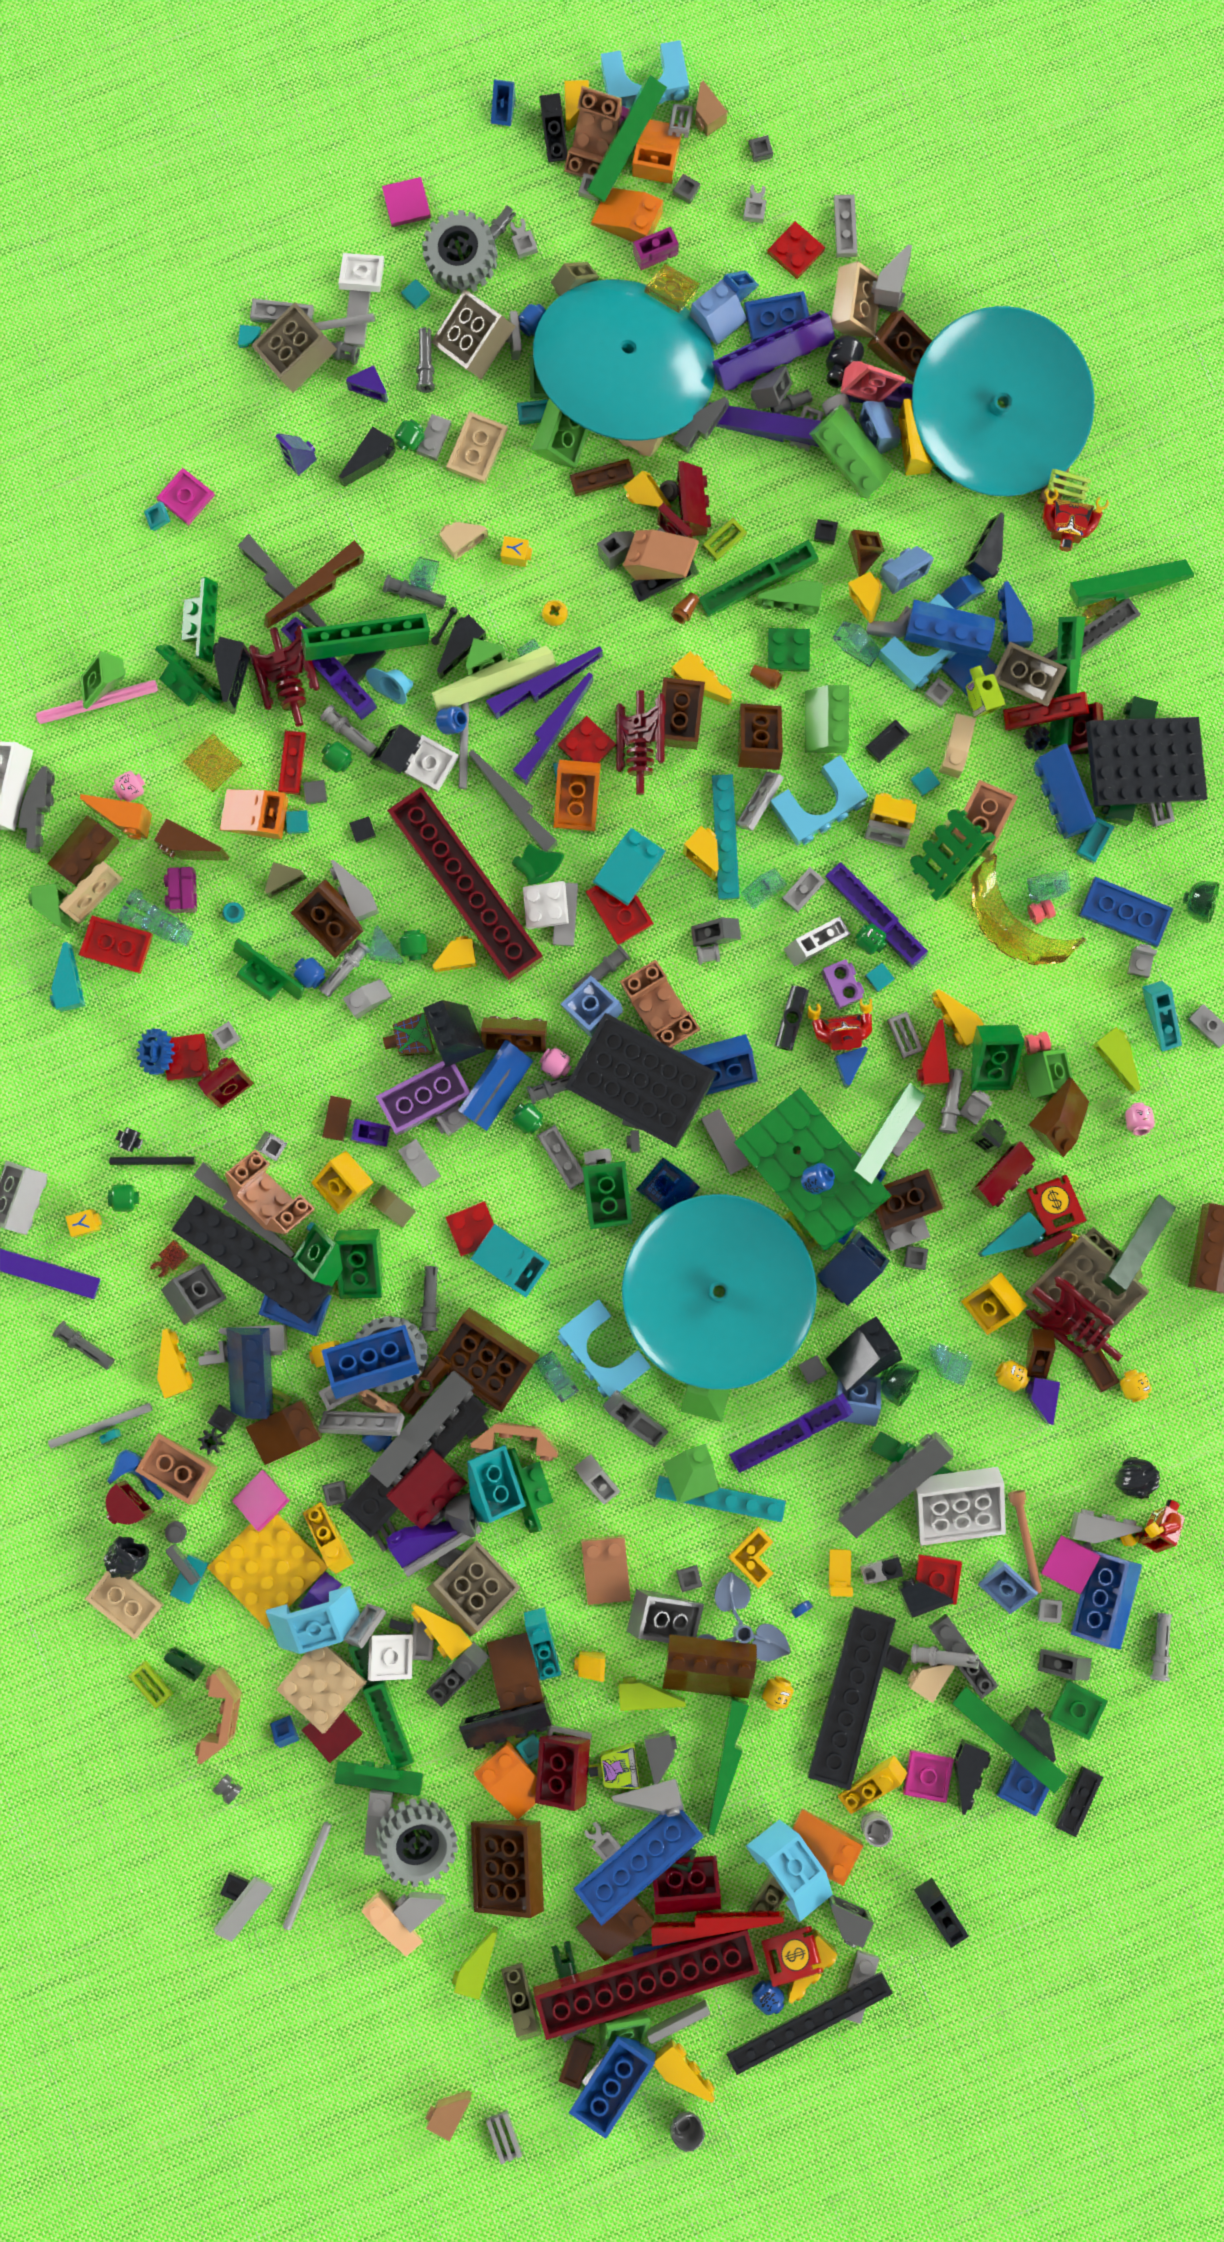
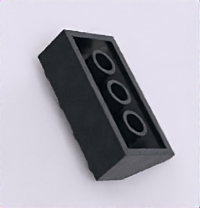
(499, 1724)

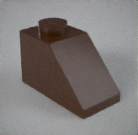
(1040, 1353)

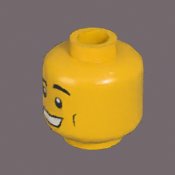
(1012, 1376)
(1135, 1385)
(777, 1693)

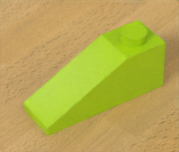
(1118, 1055)
(642, 1695)
(473, 1970)

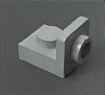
(1141, 960)
(975, 1107)
(451, 1121)
(212, 1357)

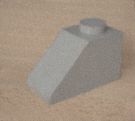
(367, 998)
(419, 1163)
(597, 1479)
(416, 1908)

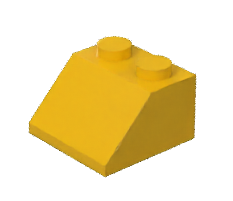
(893, 811)
(702, 851)
(342, 1182)
(994, 1303)

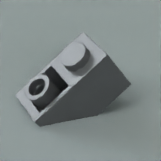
(615, 548)

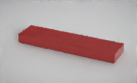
(1036, 713)

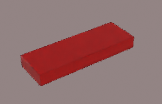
(292, 762)

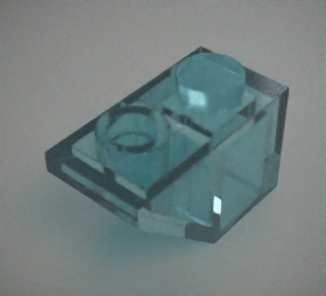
(856, 643)
(1048, 885)
(950, 1365)
(556, 1376)

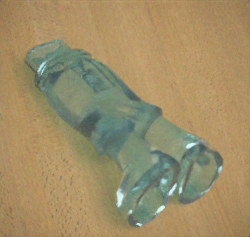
(155, 920)

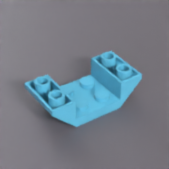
(315, 1625)
(792, 1867)

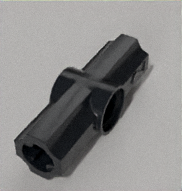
(788, 1031)

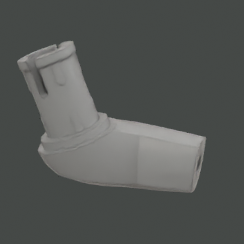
(890, 629)

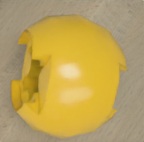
(557, 606)

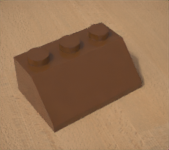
(83, 851)
(523, 1034)

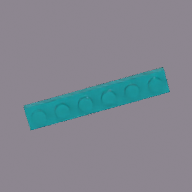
(726, 836)
(730, 1501)

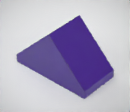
(368, 384)
(370, 1133)
(320, 1591)

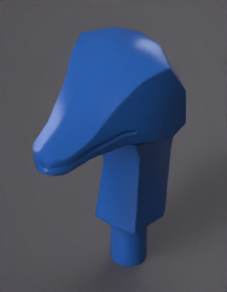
(128, 1462)

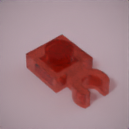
(171, 1257)

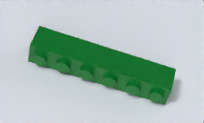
(365, 636)

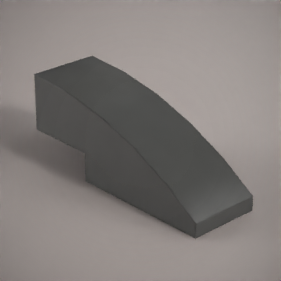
(701, 425)
(635, 1418)

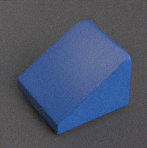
(284, 1732)

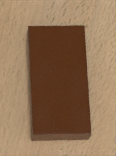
(337, 1118)
(1099, 1370)
(576, 2062)

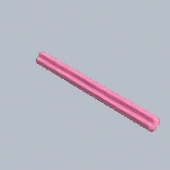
(108, 699)

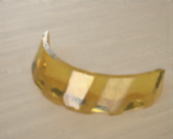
(1005, 930)

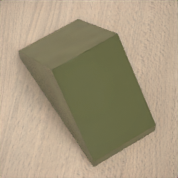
(282, 878)
(392, 1206)

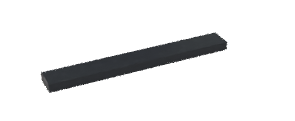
(809, 2023)

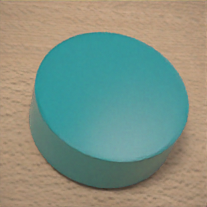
(233, 912)

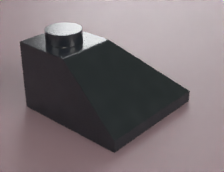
(921, 1597)
(1035, 1730)

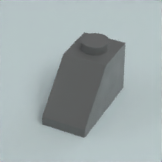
(772, 388)
(716, 932)
(461, 1515)
(1065, 1664)
(660, 1753)

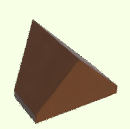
(865, 549)

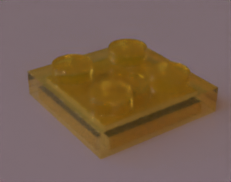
(672, 288)
(212, 762)

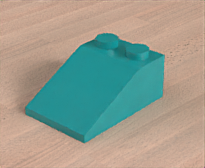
(629, 866)
(493, 1485)

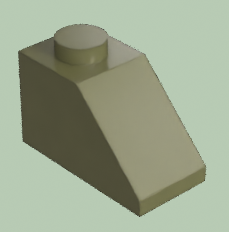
(573, 275)

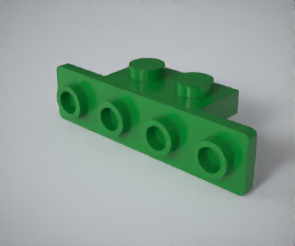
(200, 619)
(184, 679)
(264, 975)
(894, 1450)
(533, 1489)
(378, 1778)

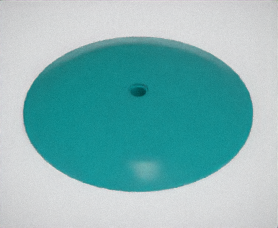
(623, 361)
(1028, 367)
(764, 1280)

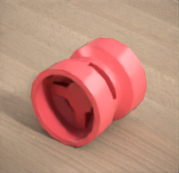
(1041, 911)
(1037, 1043)

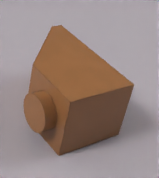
(709, 111)
(447, 2114)

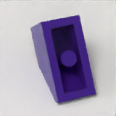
(1043, 1397)

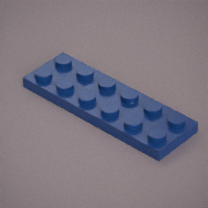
(637, 1864)

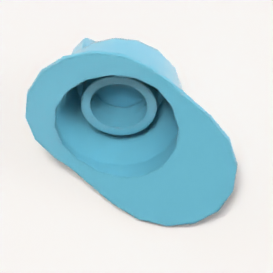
(390, 684)

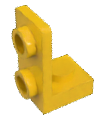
(840, 1573)

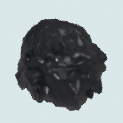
(1137, 1478)
(125, 1558)

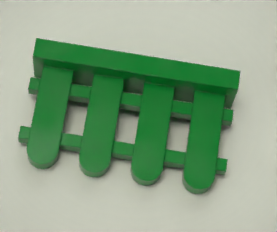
(967, 856)

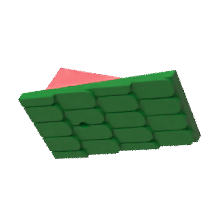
(796, 1138)

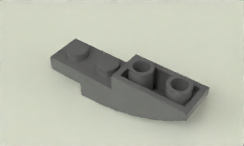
(36, 800)
(953, 1641)

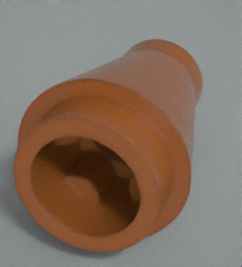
(684, 609)
(768, 677)

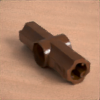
(418, 1394)

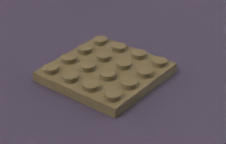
(1084, 1268)

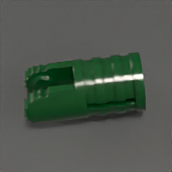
(184, 1663)
(566, 1966)

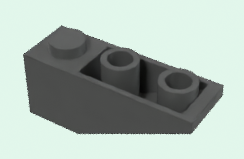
(457, 1674)

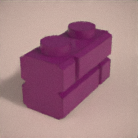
(655, 248)
(181, 890)

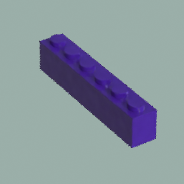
(773, 350)

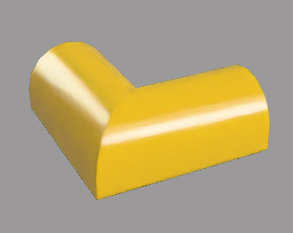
(747, 1557)

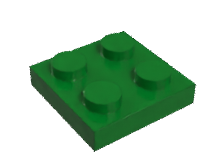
(789, 649)
(1078, 1709)

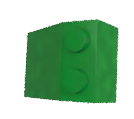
(995, 1057)
(607, 1195)
(360, 1263)

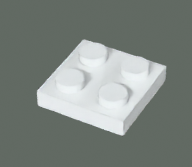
(361, 272)
(431, 763)
(545, 905)
(390, 1657)

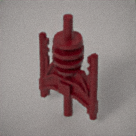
(283, 668)
(639, 732)
(1069, 1316)

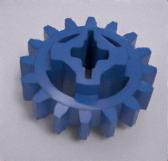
(155, 1051)

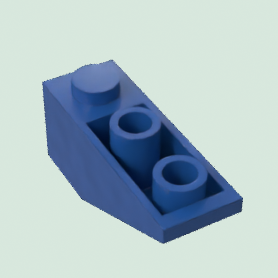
(1015, 619)

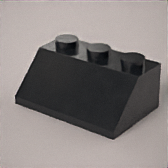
(453, 1031)

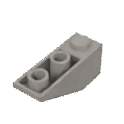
(357, 895)
(1099, 1529)

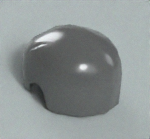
(687, 2131)

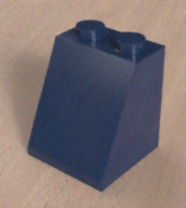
(853, 1269)

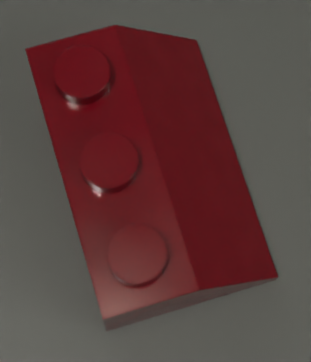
(693, 498)
(1004, 1175)
(426, 1489)
(562, 1771)
(688, 1892)

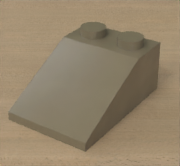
(1029, 674)

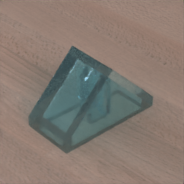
(424, 573)
(763, 888)
(382, 949)

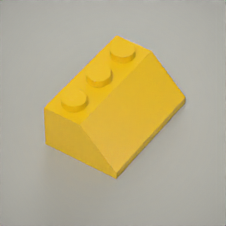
(914, 454)

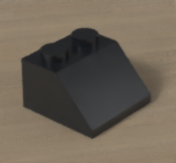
(396, 750)

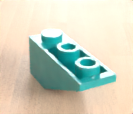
(542, 1643)

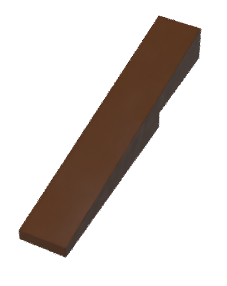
(317, 585)

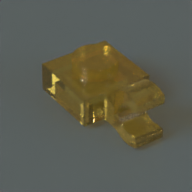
(1098, 609)

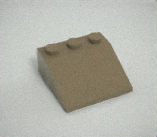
(473, 334)
(294, 347)
(474, 1589)

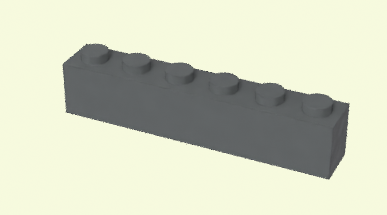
(421, 1429)
(895, 1484)

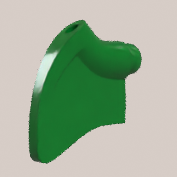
(538, 864)

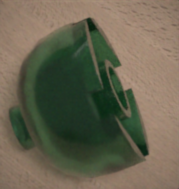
(1201, 900)
(898, 1382)

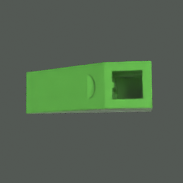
(797, 596)

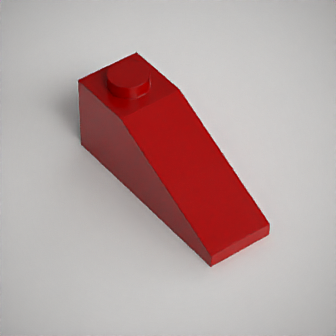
(934, 1063)

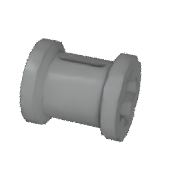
(708, 954)

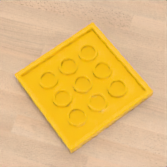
(268, 1567)

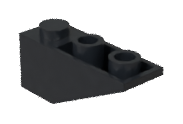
(553, 127)
(969, 1765)

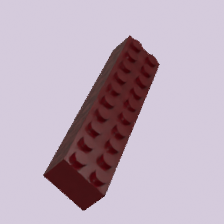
(465, 885)
(643, 1981)

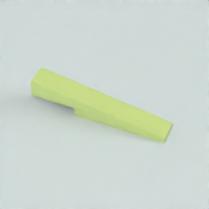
(495, 678)

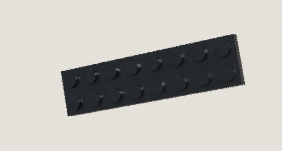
(251, 1259)
(369, 1504)
(851, 1698)

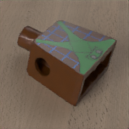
(411, 1037)

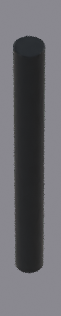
(178, 1160)

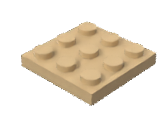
(321, 1686)

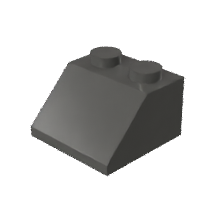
(193, 1293)
(852, 1921)

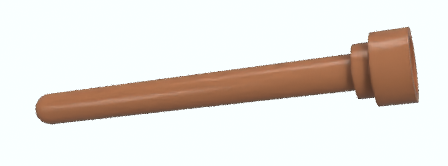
(1018, 1499)

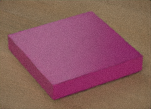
(406, 202)
(185, 496)
(261, 1500)
(1070, 1564)
(928, 1776)

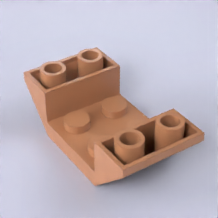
(594, 131)
(659, 1005)
(264, 1197)
(544, 1447)
(220, 1686)

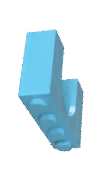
(673, 75)
(910, 667)
(802, 825)
(576, 1335)

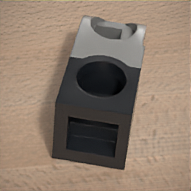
(882, 1570)

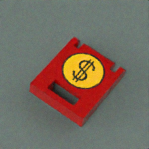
(1055, 1201)
(795, 1956)

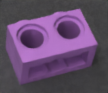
(837, 985)

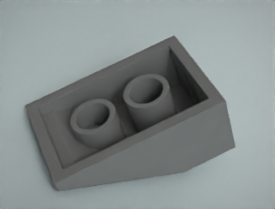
(659, 1614)

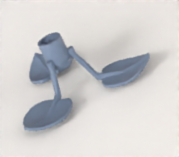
(735, 1594)

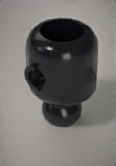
(842, 353)

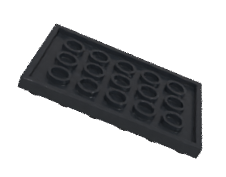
(1146, 761)
(641, 1080)

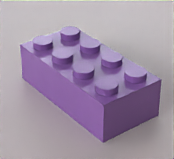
(423, 1097)

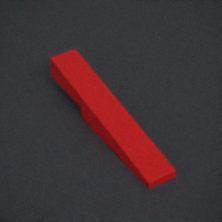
(712, 1924)

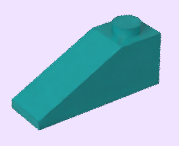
(66, 982)
(1163, 1015)
(1022, 1232)

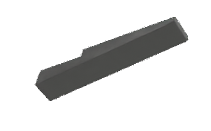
(274, 577)
(1104, 627)
(516, 803)
(216, 1183)

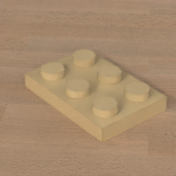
(477, 448)
(90, 892)
(124, 1603)

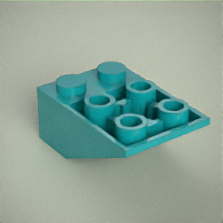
(510, 1260)

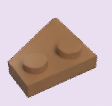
(374, 1402)

